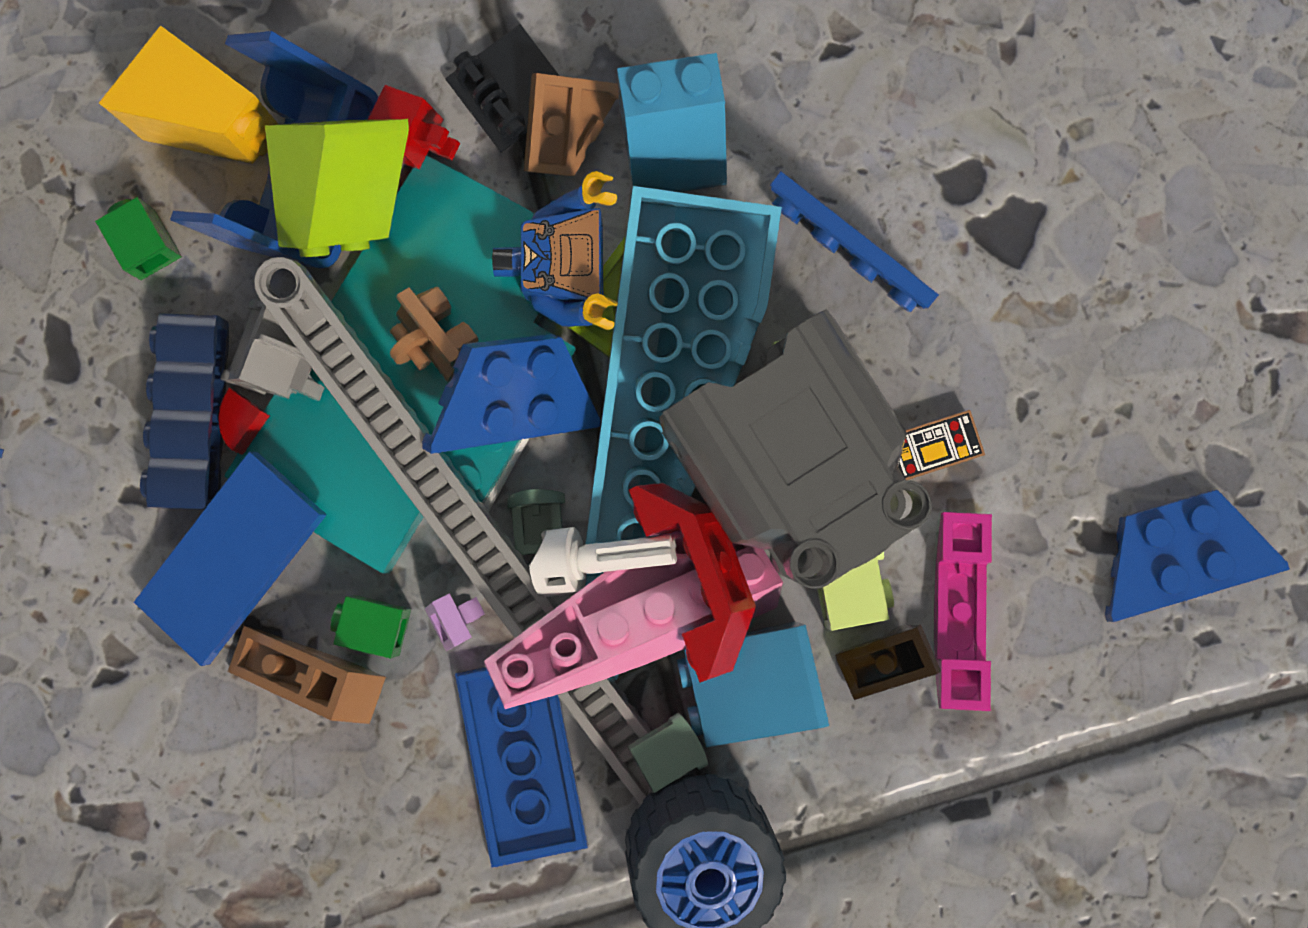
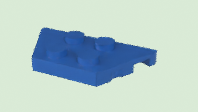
(511, 394)
(1185, 554)

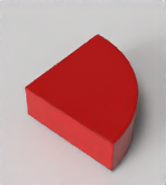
(239, 421)

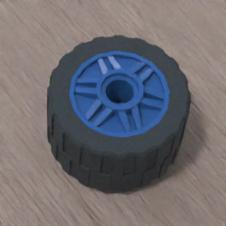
(704, 856)

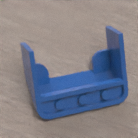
(302, 92)

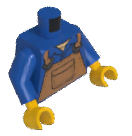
(563, 257)

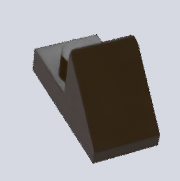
(888, 661)

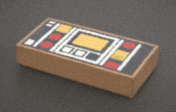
(940, 445)

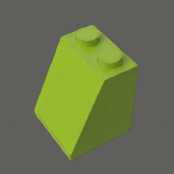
(335, 182)

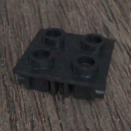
(498, 85)

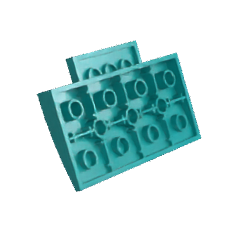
(438, 238)

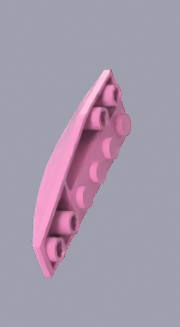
(618, 626)

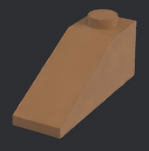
(307, 676)

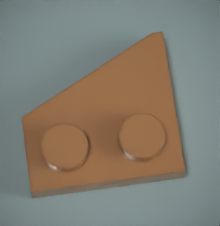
(564, 121)

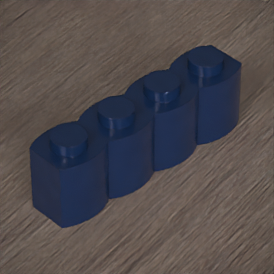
(186, 407)

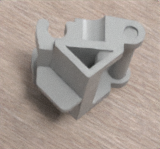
(269, 359)

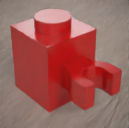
(423, 121)

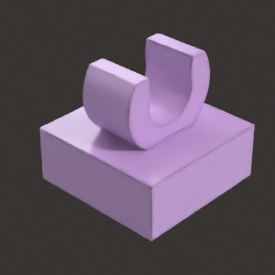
(451, 620)

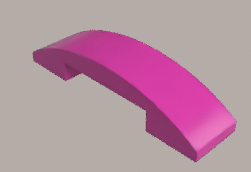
(960, 611)

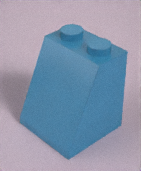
(674, 123)
(765, 695)

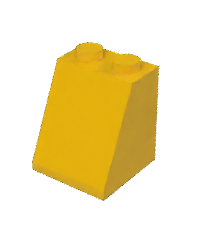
(187, 103)

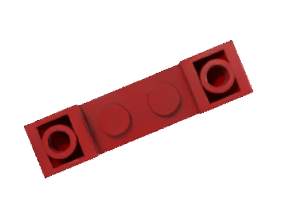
(715, 645)

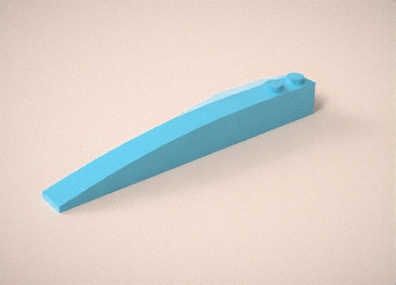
(683, 318)

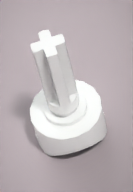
(566, 557)

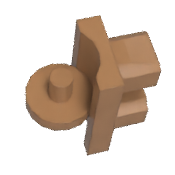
(423, 333)

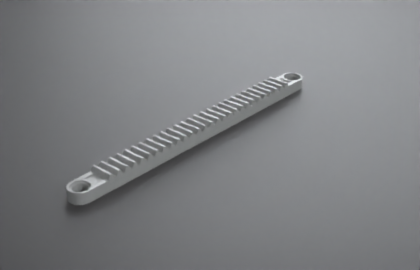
(441, 497)

